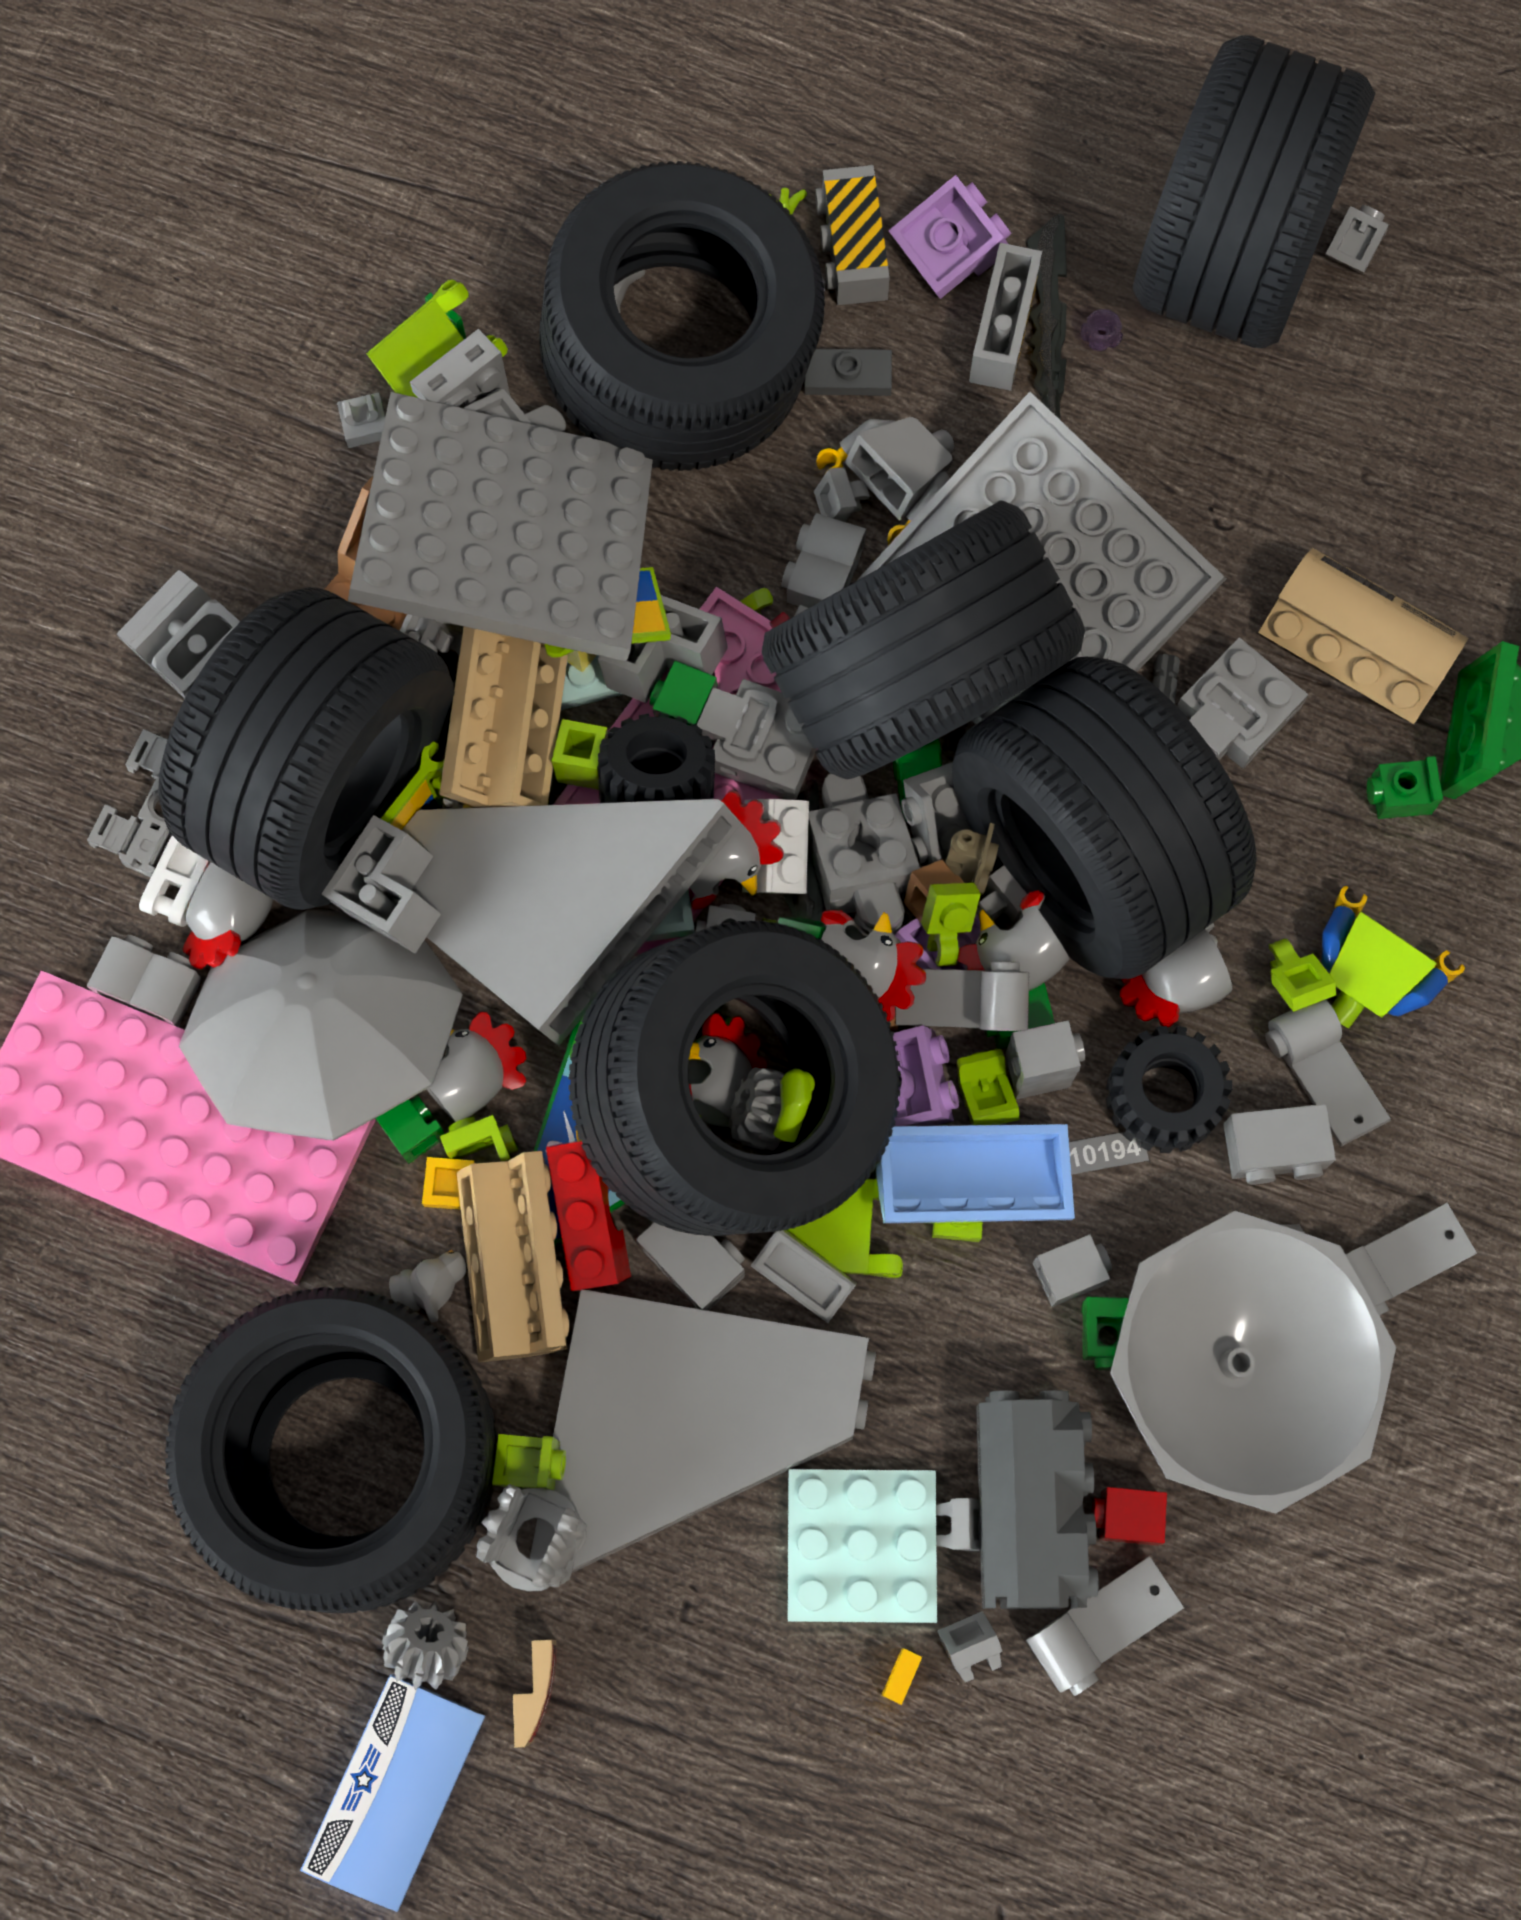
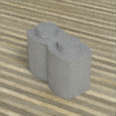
(826, 560)
(145, 980)

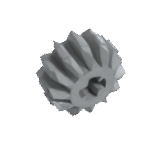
(757, 1109)
(425, 1645)

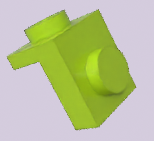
(986, 1088)
(472, 1136)
(528, 1462)

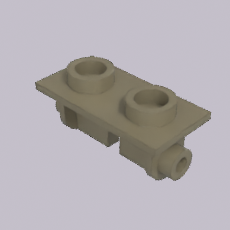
(972, 856)

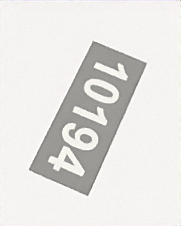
(1105, 1153)

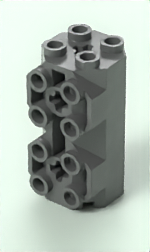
(1033, 1501)

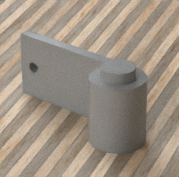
(971, 999)
(1325, 1070)
(1410, 1255)
(1086, 1637)

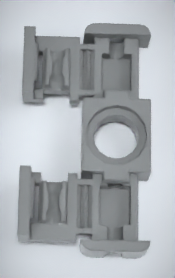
(139, 841)

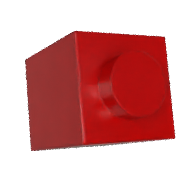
(1131, 1516)

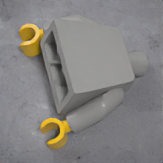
(896, 462)

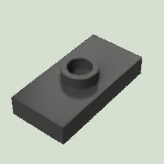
(850, 372)

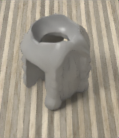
(502, 1526)

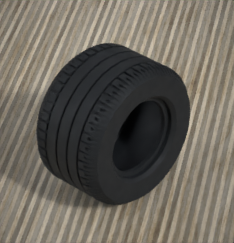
(1251, 190)
(661, 404)
(925, 642)
(298, 740)
(1108, 814)
(637, 1099)
(227, 1429)

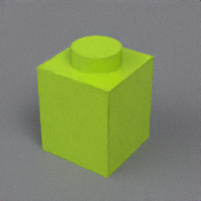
(577, 753)

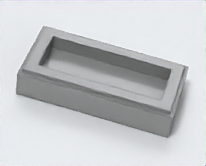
(804, 1274)

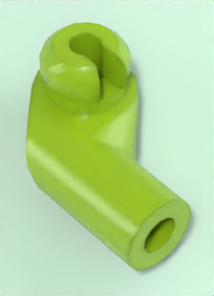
(795, 1097)

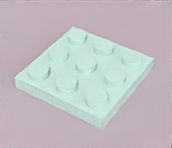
(862, 1546)

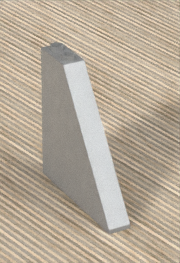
(559, 893)
(689, 1409)

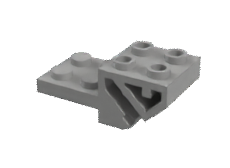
(178, 631)

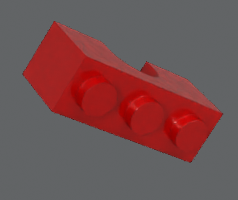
(590, 1241)

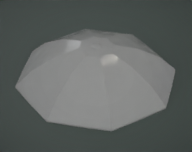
(319, 1026)
(1253, 1362)

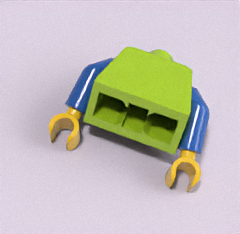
(1377, 966)

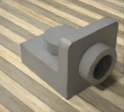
(1358, 238)

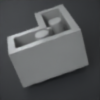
(695, 641)
(378, 882)

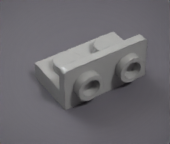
(932, 813)

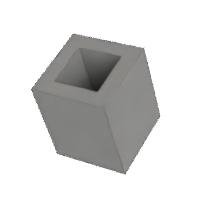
(1073, 1269)

